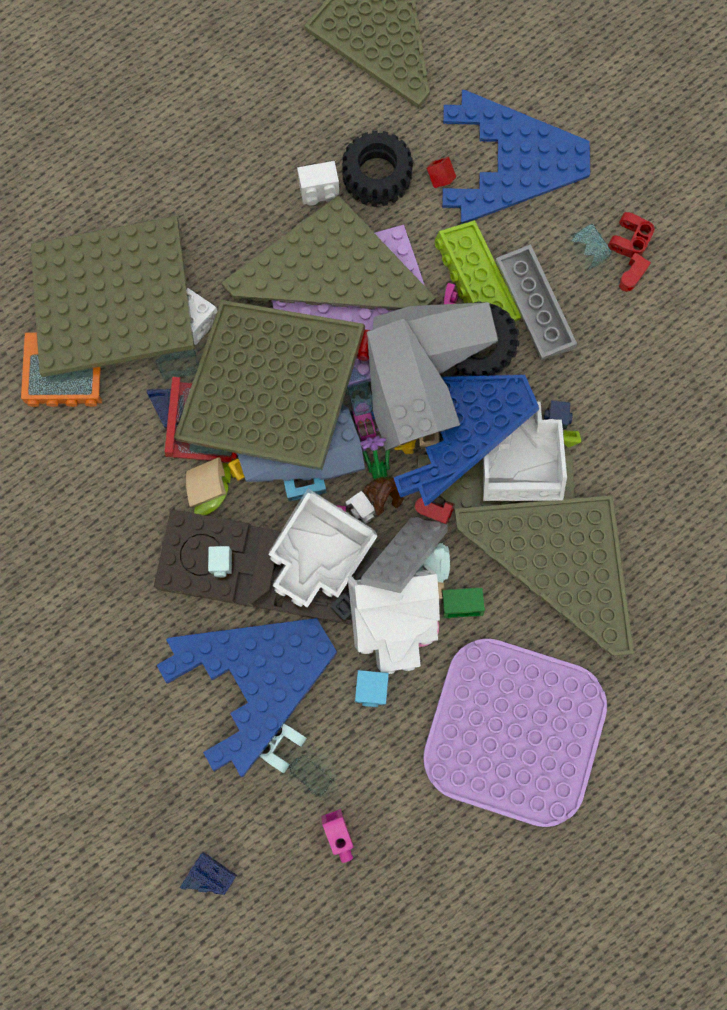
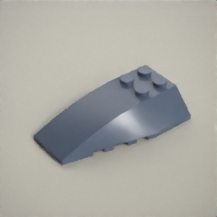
(342, 458)

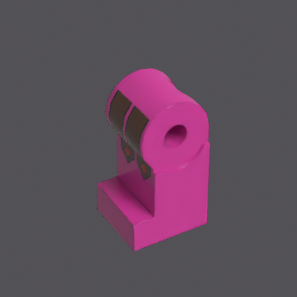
(364, 425)

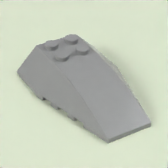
(447, 330)
(406, 387)

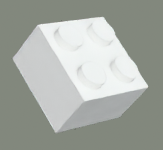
(318, 182)

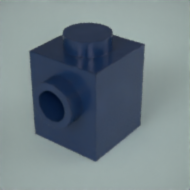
(559, 411)

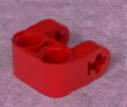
(636, 224)

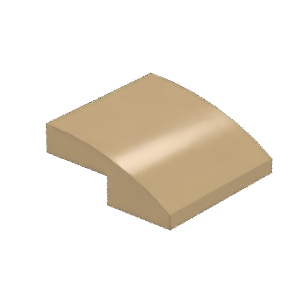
(205, 482)

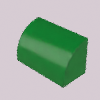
(463, 603)

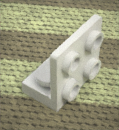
(201, 314)

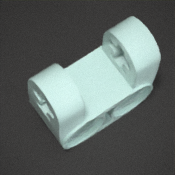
(273, 759)

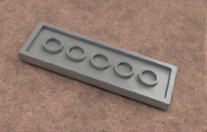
(404, 555)

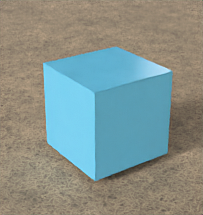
(371, 688)

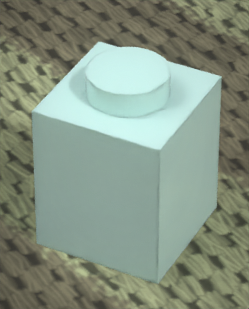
(220, 561)

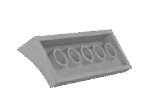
(536, 302)

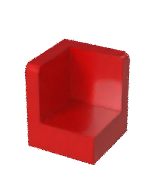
(441, 172)

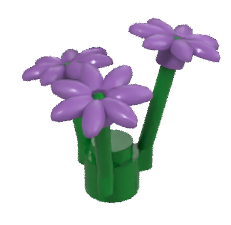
(378, 467)

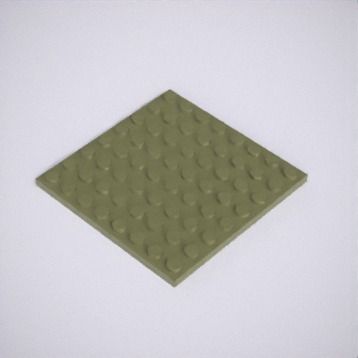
(110, 296)
(270, 384)

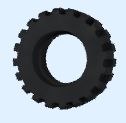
(377, 146)
(504, 351)

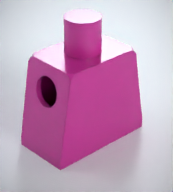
(336, 828)

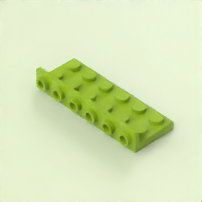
(474, 267)

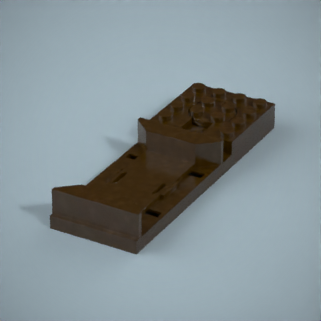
(185, 565)

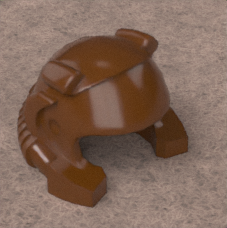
(378, 492)

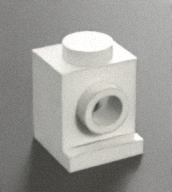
(361, 507)

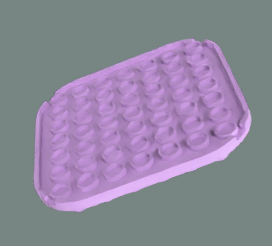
(515, 732)

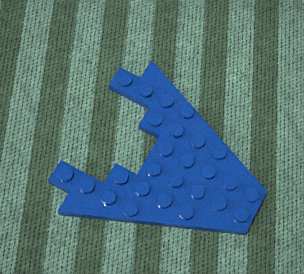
(530, 157)
(487, 414)
(273, 670)

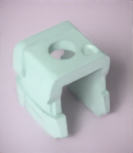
(439, 562)

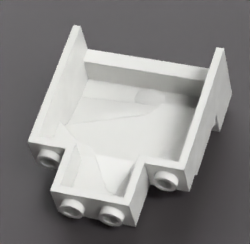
(527, 463)
(318, 549)
(395, 621)

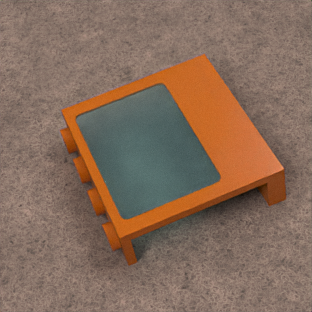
(64, 388)

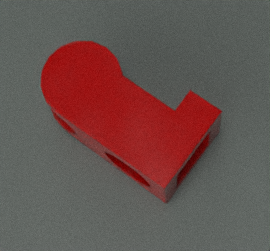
(631, 278)
(435, 510)

